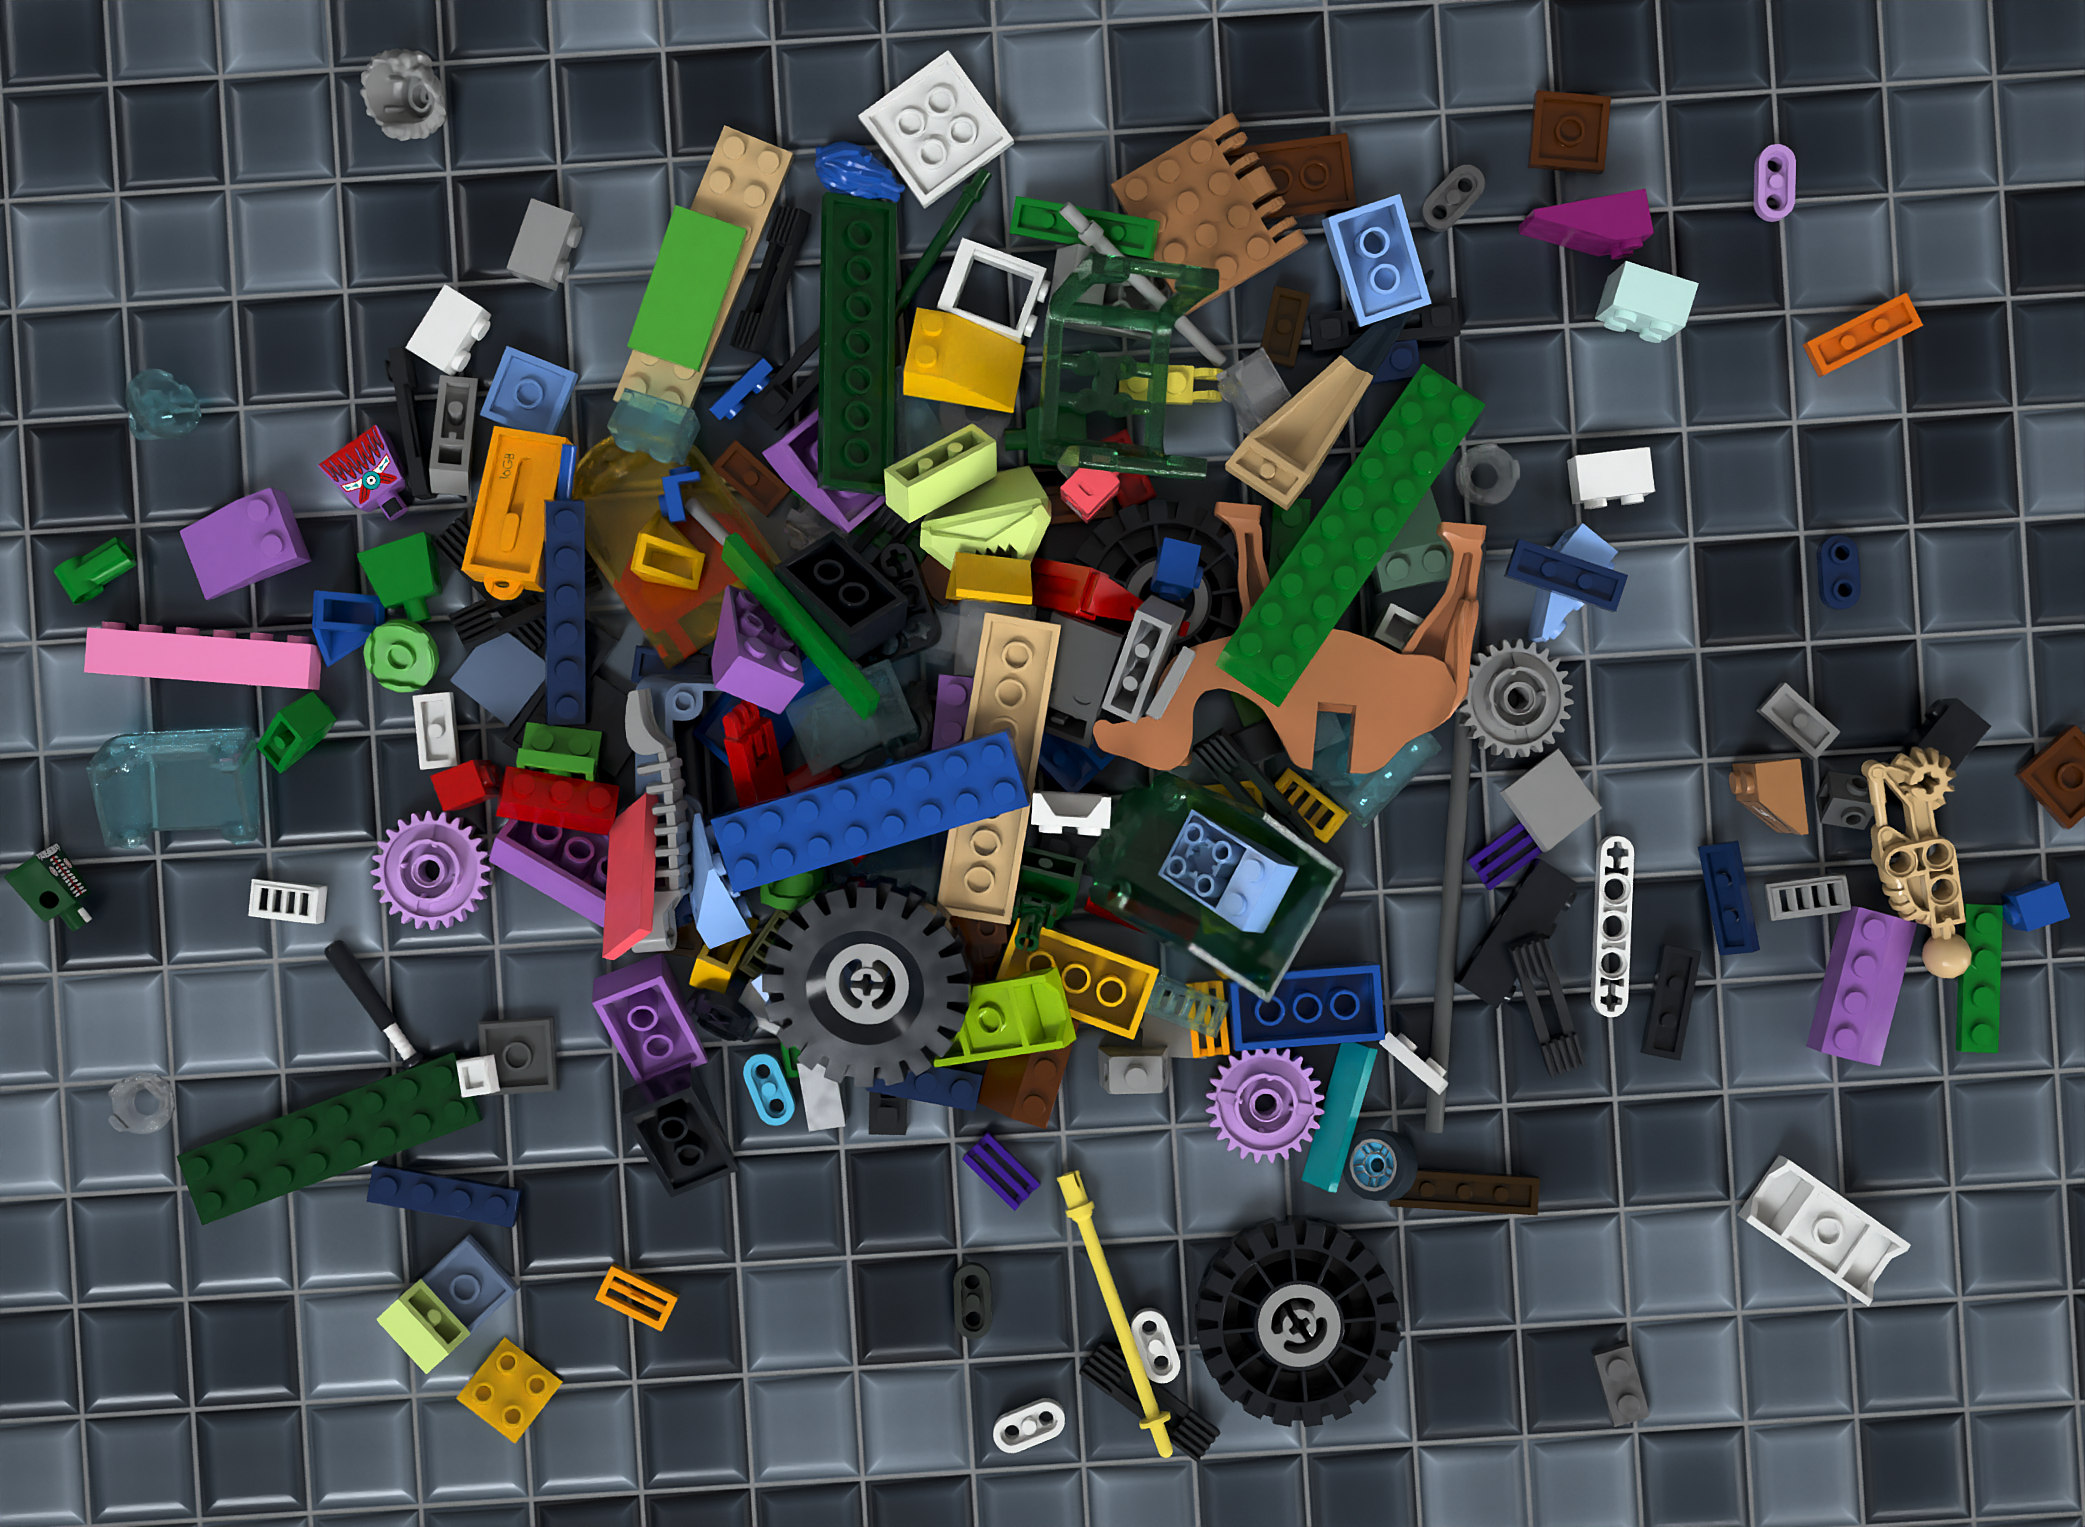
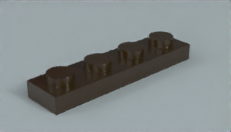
(1472, 1192)

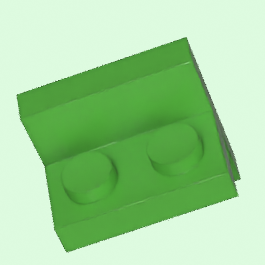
(560, 751)

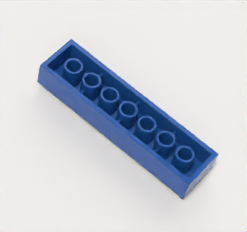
(871, 810)

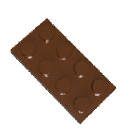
(1308, 174)

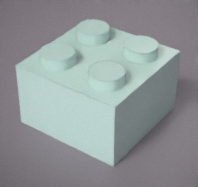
(1646, 302)

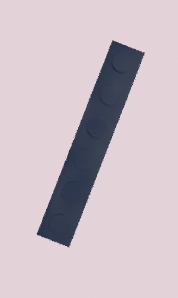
(564, 610)

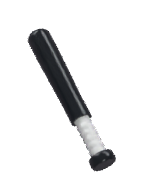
(370, 999)

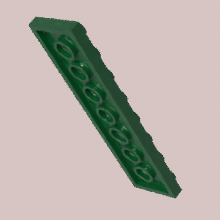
(856, 343)
(327, 1138)

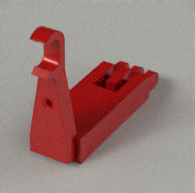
(1082, 592)
(755, 757)

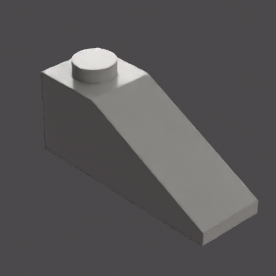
(453, 436)

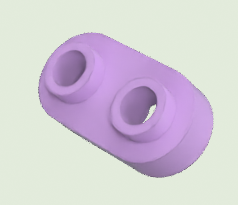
(1774, 185)

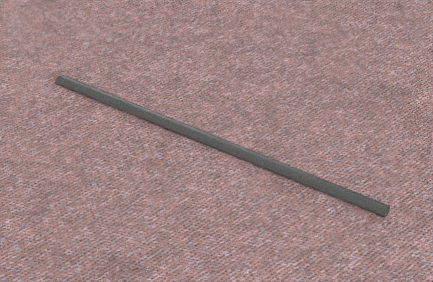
(1451, 893)

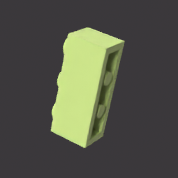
(940, 472)

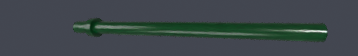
(970, 195)

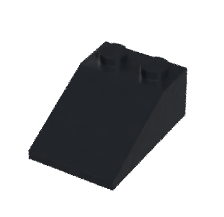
(678, 1130)

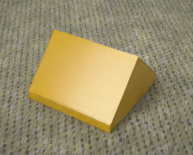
(990, 579)

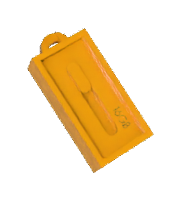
(509, 513)

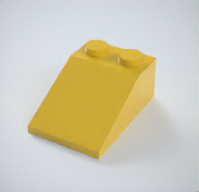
(961, 362)

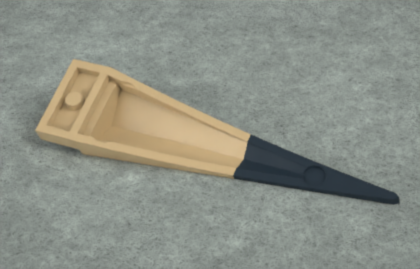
(1296, 439)

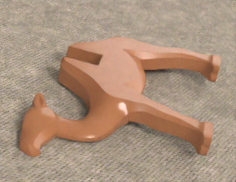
(1385, 691)

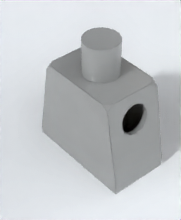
(1133, 1069)

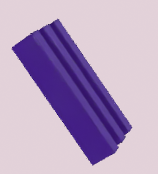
(1482, 872)
(1023, 1193)

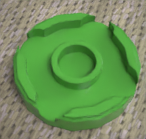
(401, 655)

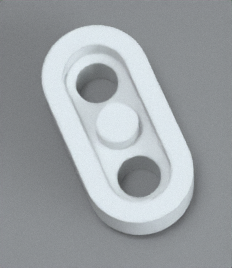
(1155, 1344)
(1031, 1427)

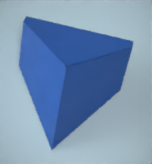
(344, 622)

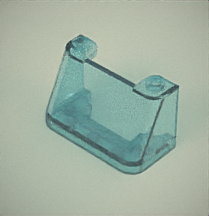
(176, 784)

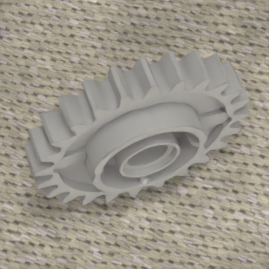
(1539, 693)

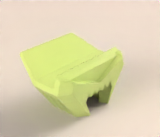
(990, 520)

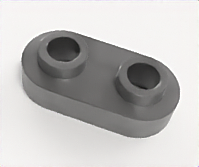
(1451, 199)

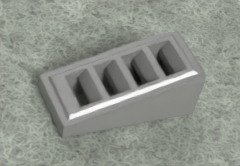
(1839, 892)

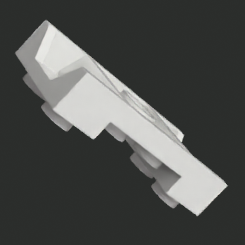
(1080, 810)
(1822, 1228)

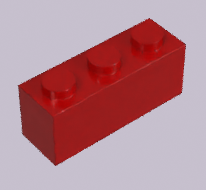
(557, 800)

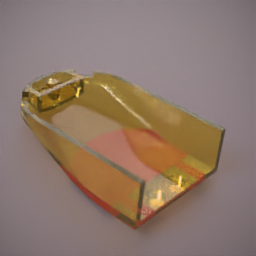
(619, 500)

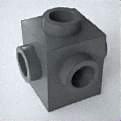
(1844, 801)

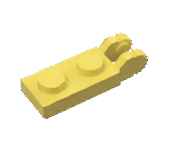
(1179, 386)

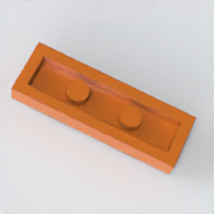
(1862, 334)

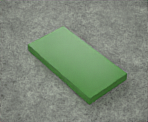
(687, 288)

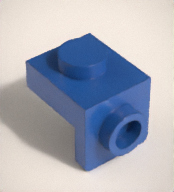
(672, 501)

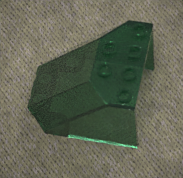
(1128, 883)

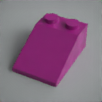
(1594, 225)

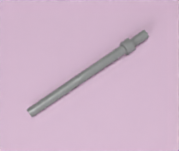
(1093, 236)

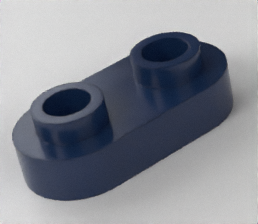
(1835, 572)

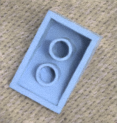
(1377, 260)

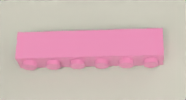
(203, 658)

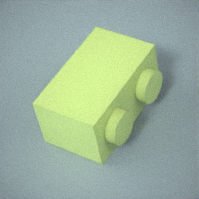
(423, 1326)

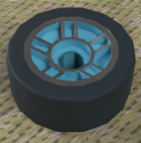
(1362, 1165)

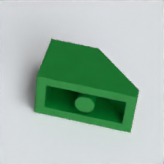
(296, 731)

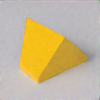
(666, 555)

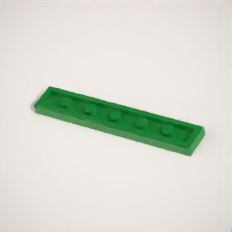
(800, 626)

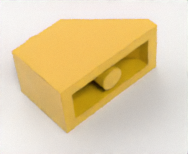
(718, 965)

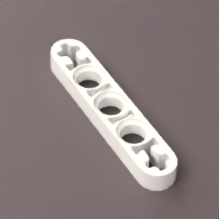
(1621, 942)

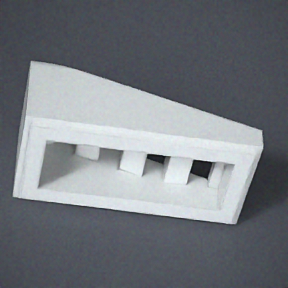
(316, 901)

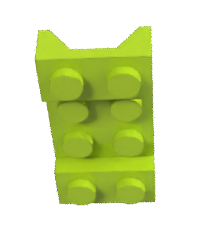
(1013, 1019)

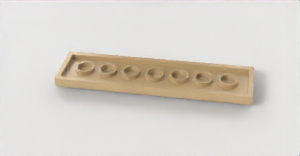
(739, 190)
(1011, 692)

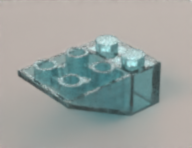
(833, 731)

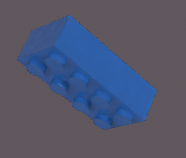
(1311, 1008)

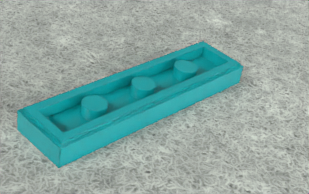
(1340, 1115)

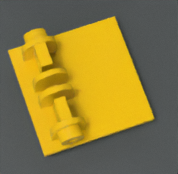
(509, 1390)

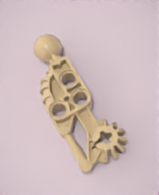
(1913, 874)

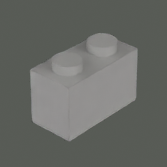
(545, 245)

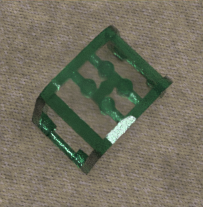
(1192, 286)

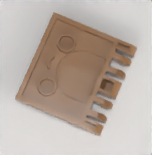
(1207, 211)

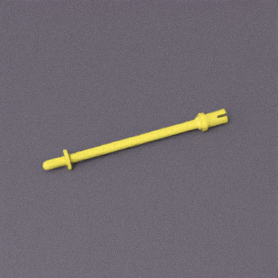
(1081, 1211)

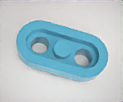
(767, 1088)

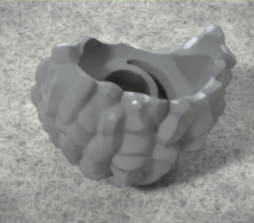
(403, 94)

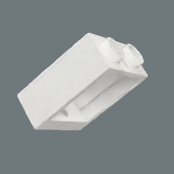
(970, 251)

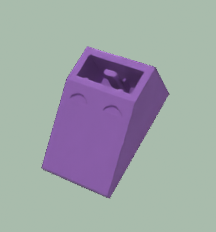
(754, 654)

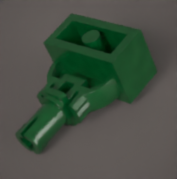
(1044, 890)

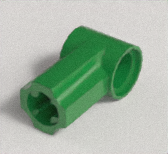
(85, 575)

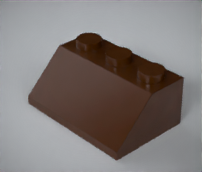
(1025, 1084)

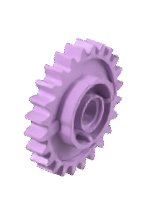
(405, 875)
(1269, 1130)

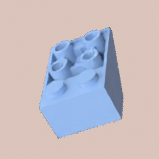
(1550, 608)
(1228, 872)
(716, 909)

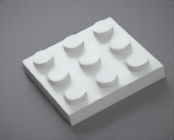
(936, 129)

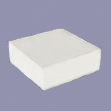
(477, 1076)

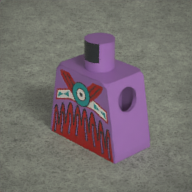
(369, 473)

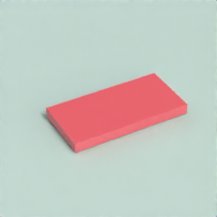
(630, 878)

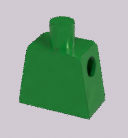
(405, 574)

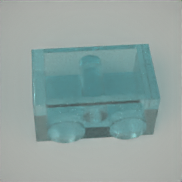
(653, 426)

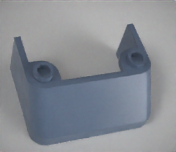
(673, 699)

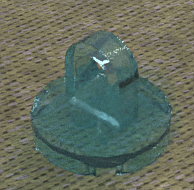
(160, 406)

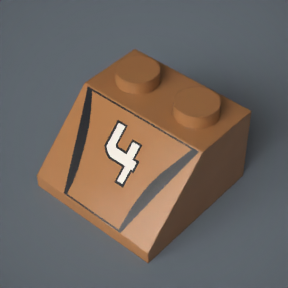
(1772, 793)

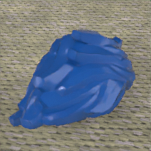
(855, 172)

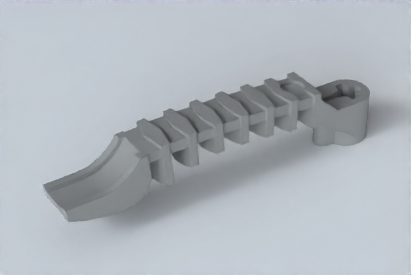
(647, 739)

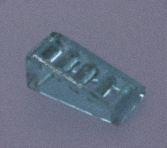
(1153, 1006)

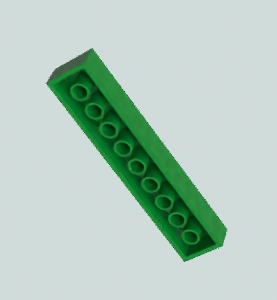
(1349, 536)

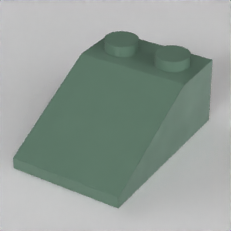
(1415, 554)

